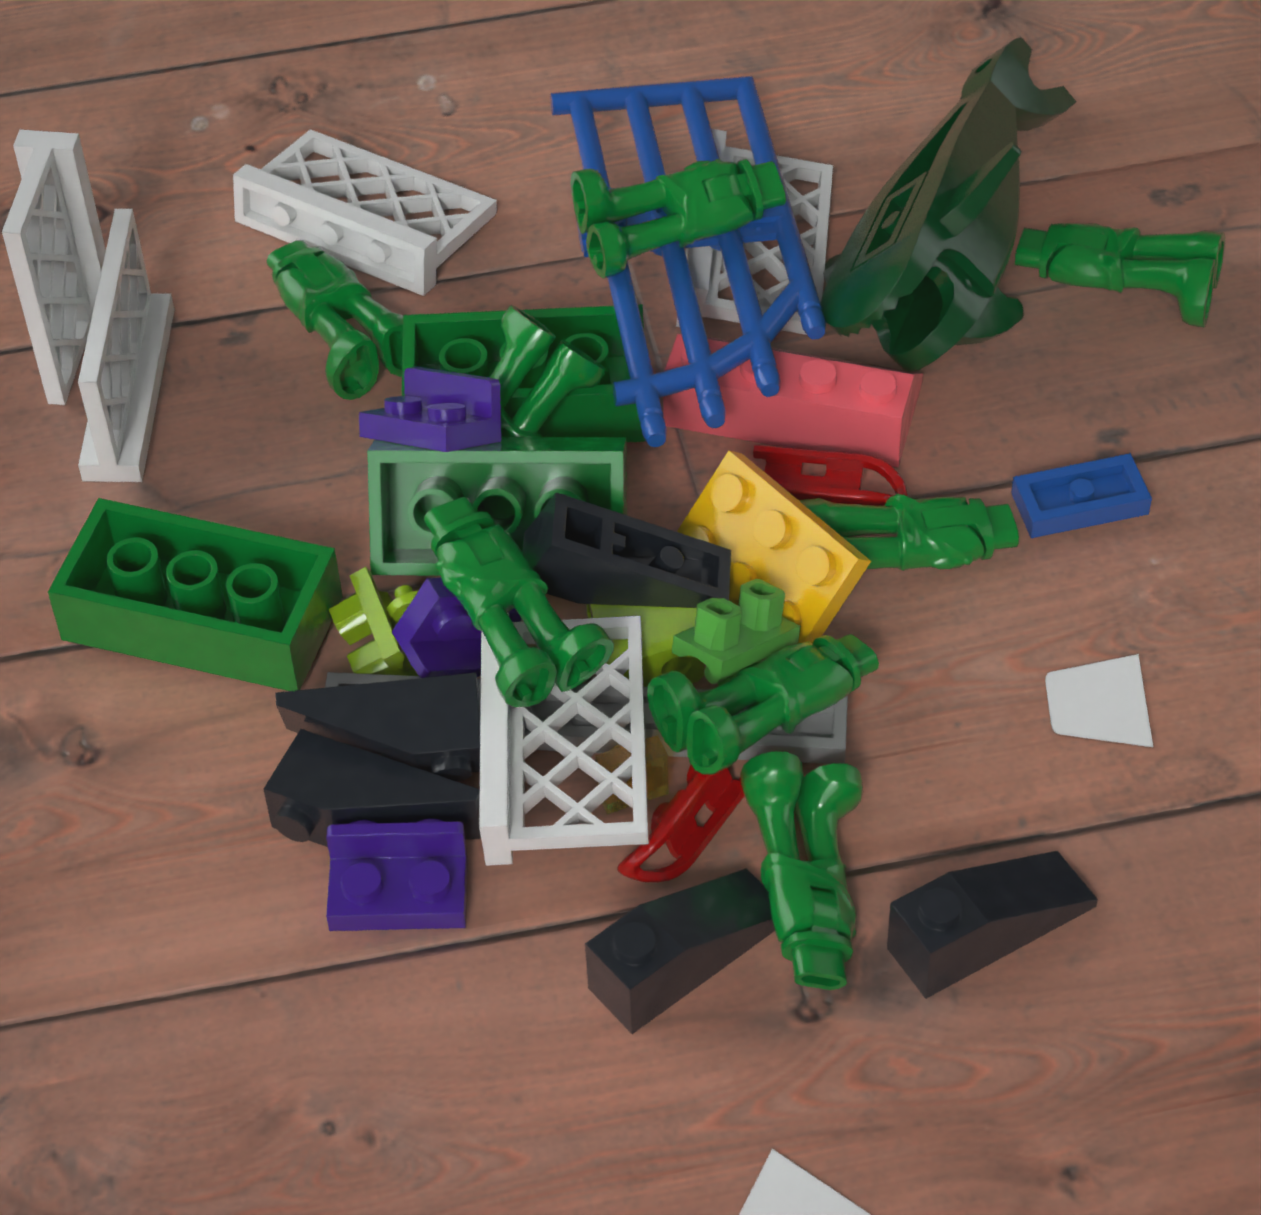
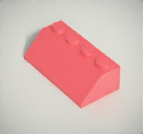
(818, 407)

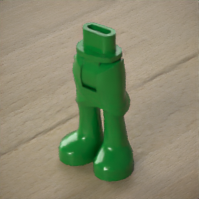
(698, 203)
(1125, 259)
(325, 295)
(565, 371)
(927, 531)
(493, 577)
(775, 692)
(807, 897)

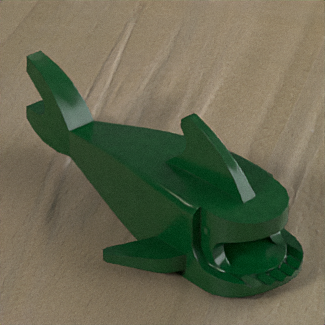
(945, 224)

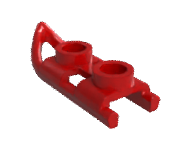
(842, 475)
(676, 825)

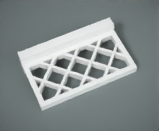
(356, 230)
(54, 253)
(707, 262)
(122, 361)
(506, 748)

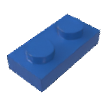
(1081, 495)

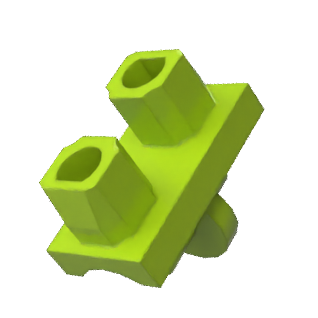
(376, 614)

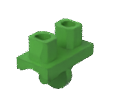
(739, 635)

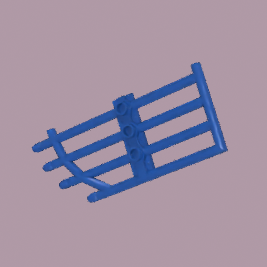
(776, 224)

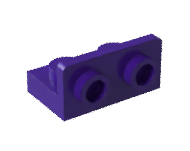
(438, 412)
(439, 633)
(397, 876)

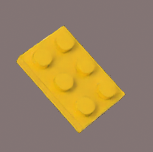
(776, 542)

